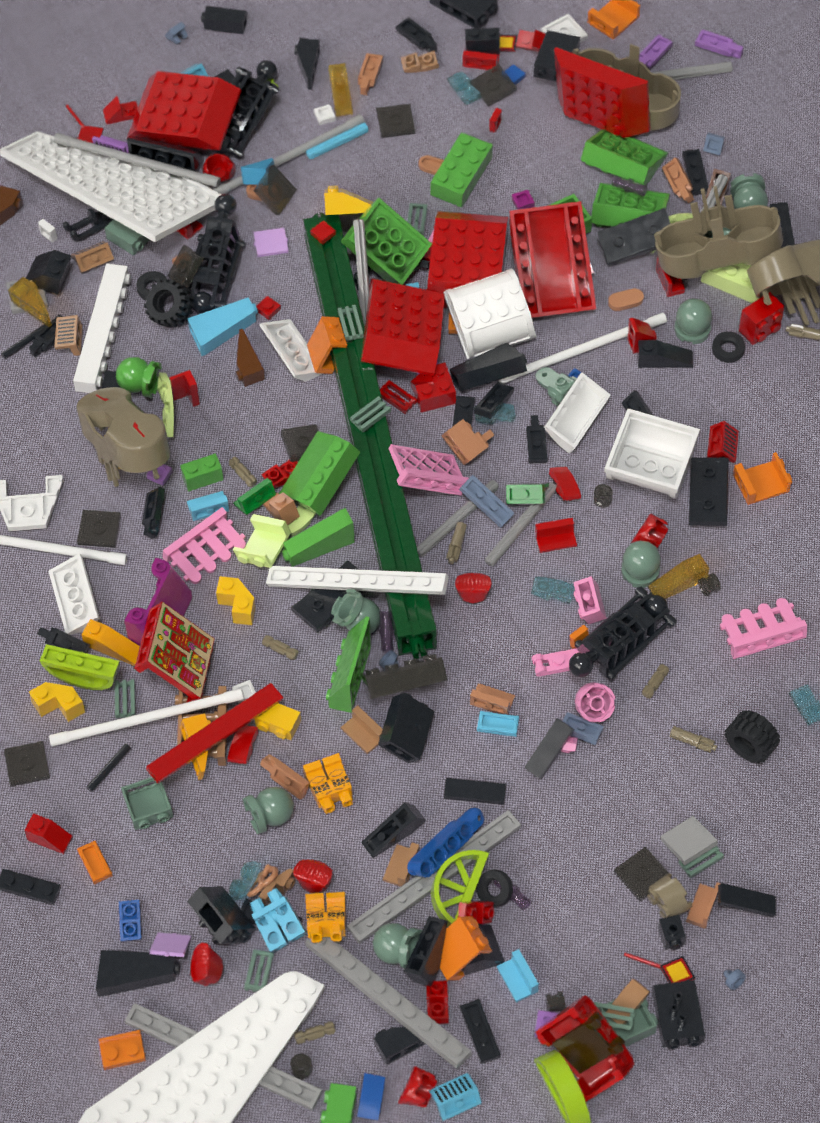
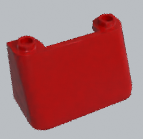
(602, 1074)

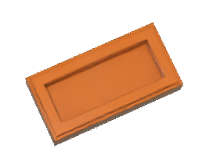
(94, 862)

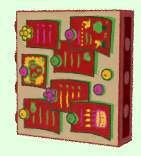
(175, 650)

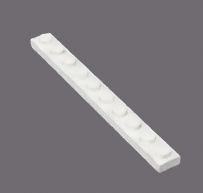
(358, 580)

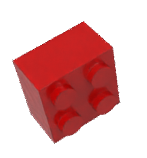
(760, 319)

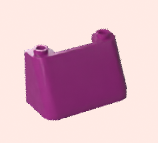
(169, 589)

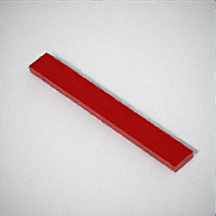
(214, 733)

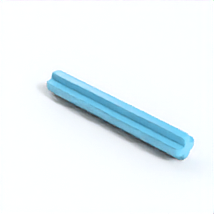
(337, 140)

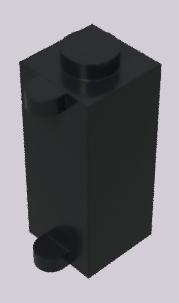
(224, 20)

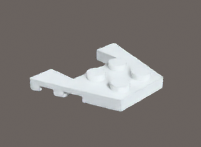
(29, 510)

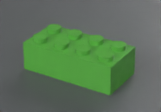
(461, 169)

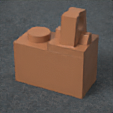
(464, 442)

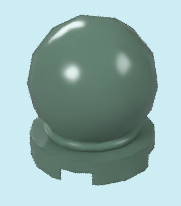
(748, 191)
(693, 321)
(641, 564)
(353, 608)
(270, 808)
(395, 943)

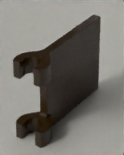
(586, 1046)

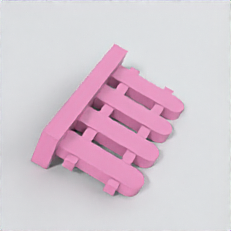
(194, 548)
(764, 638)

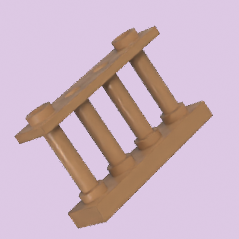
(220, 751)

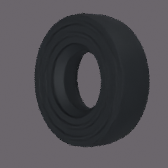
(144, 279)
(728, 357)
(506, 887)

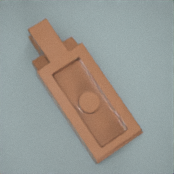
(369, 72)
(678, 179)
(285, 776)

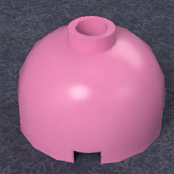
(595, 702)

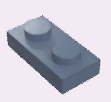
(584, 729)

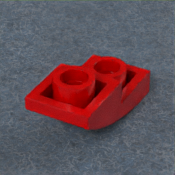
(280, 474)
(566, 483)
(242, 744)
(480, 910)
(438, 1002)

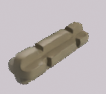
(242, 471)
(280, 647)
(655, 681)
(314, 1032)

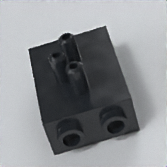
(545, 62)
(406, 727)
(221, 915)
(678, 1014)

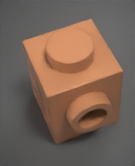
(284, 508)

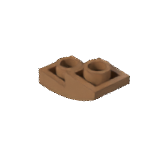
(413, 63)
(282, 882)
(630, 997)

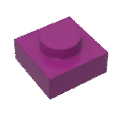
(523, 200)

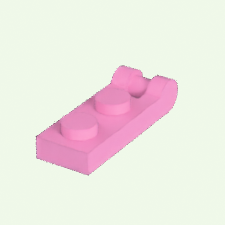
(557, 662)

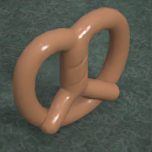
(262, 881)

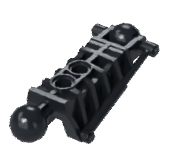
(254, 105)
(217, 226)
(615, 643)

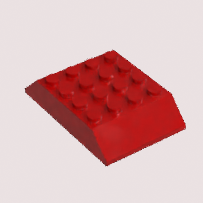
(602, 95)
(185, 110)
(465, 249)
(552, 259)
(403, 327)

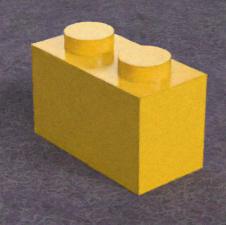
(280, 721)

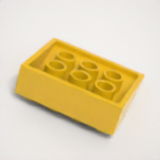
(344, 202)

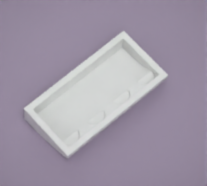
(576, 412)

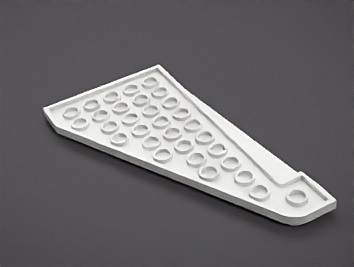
(217, 1067)

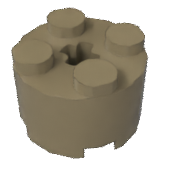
(669, 896)

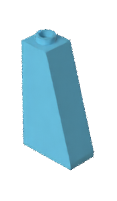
(221, 324)

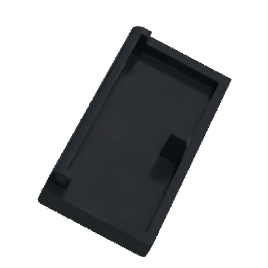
(632, 237)
(708, 491)
(318, 603)

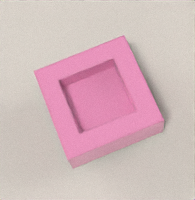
(570, 745)

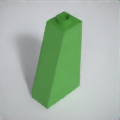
(320, 539)

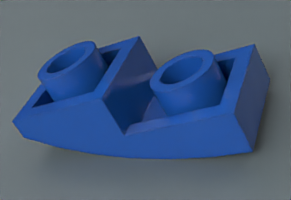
(130, 920)
(371, 1096)

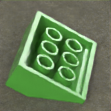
(623, 156)
(616, 206)
(391, 243)
(320, 472)
(350, 667)

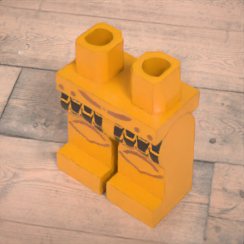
(332, 790)
(327, 923)

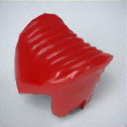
(219, 166)
(652, 530)
(473, 586)
(313, 875)
(205, 965)
(418, 1087)

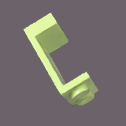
(264, 542)

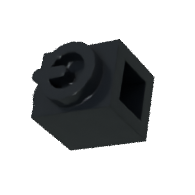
(672, 932)

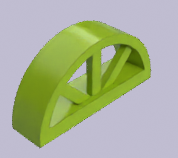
(80, 668)
(469, 882)
(563, 1087)

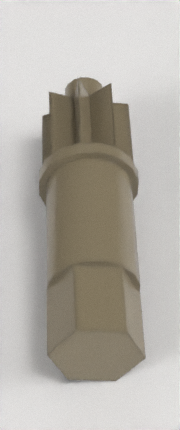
(803, 332)
(456, 543)
(693, 739)

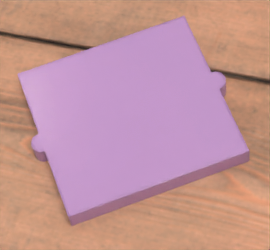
(270, 242)
(170, 944)

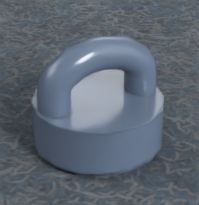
(388, 658)
(734, 978)

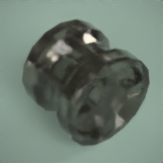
(602, 491)
(709, 584)
(555, 1002)
(301, 1061)

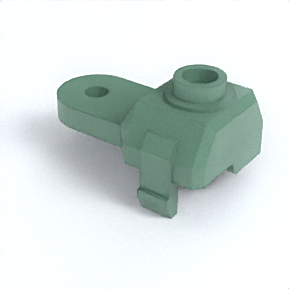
(555, 383)

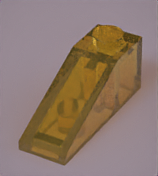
(340, 89)
(26, 296)
(680, 577)

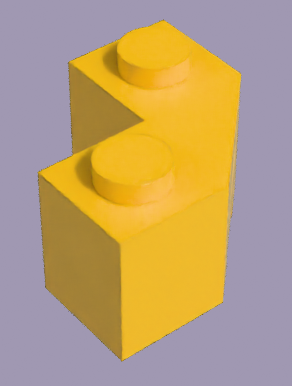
(234, 593)
(53, 696)

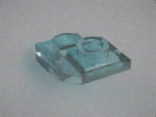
(462, 87)
(505, 413)
(550, 587)
(806, 704)
(240, 887)

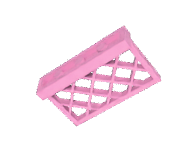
(426, 478)

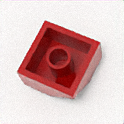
(435, 390)

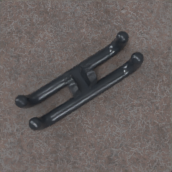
(97, 219)

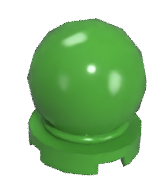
(137, 376)

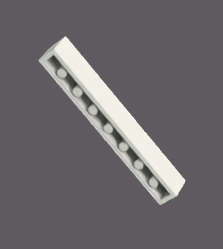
(102, 328)

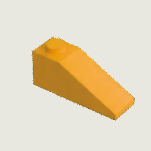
(110, 642)
(189, 727)

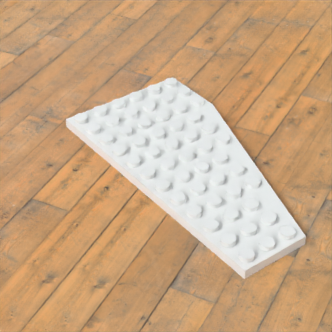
(129, 193)

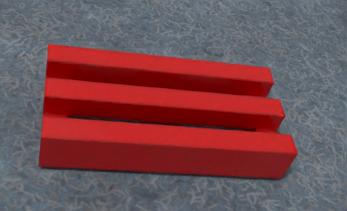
(395, 399)

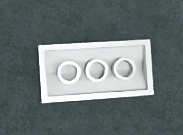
(291, 348)
(74, 594)

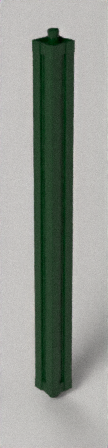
(375, 467)

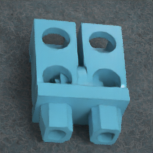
(275, 914)

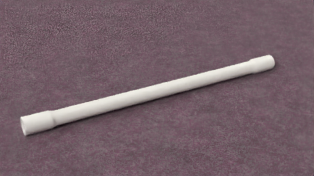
(653, 321)
(110, 557)
(68, 736)

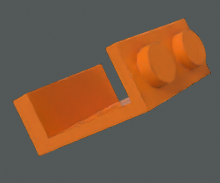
(614, 17)
(325, 336)
(763, 480)
(461, 946)

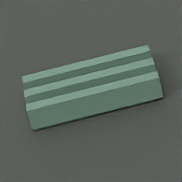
(418, 206)
(347, 311)
(368, 412)
(124, 684)
(694, 872)
(263, 954)
(631, 1019)

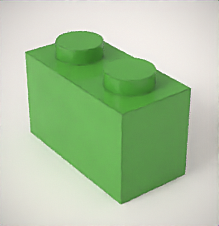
(201, 472)
(340, 1104)

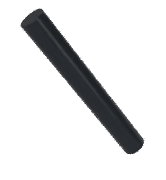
(8, 352)
(108, 767)

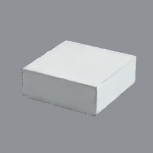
(324, 114)
(47, 230)
(247, 688)

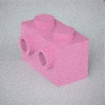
(589, 600)

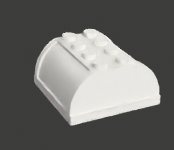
(490, 313)
(652, 452)

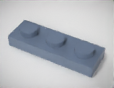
(486, 501)

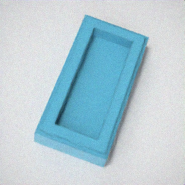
(498, 723)

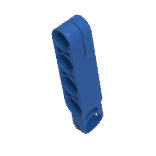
(445, 844)

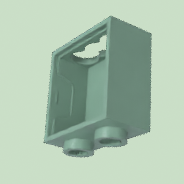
(125, 237)
(147, 804)
(644, 1025)

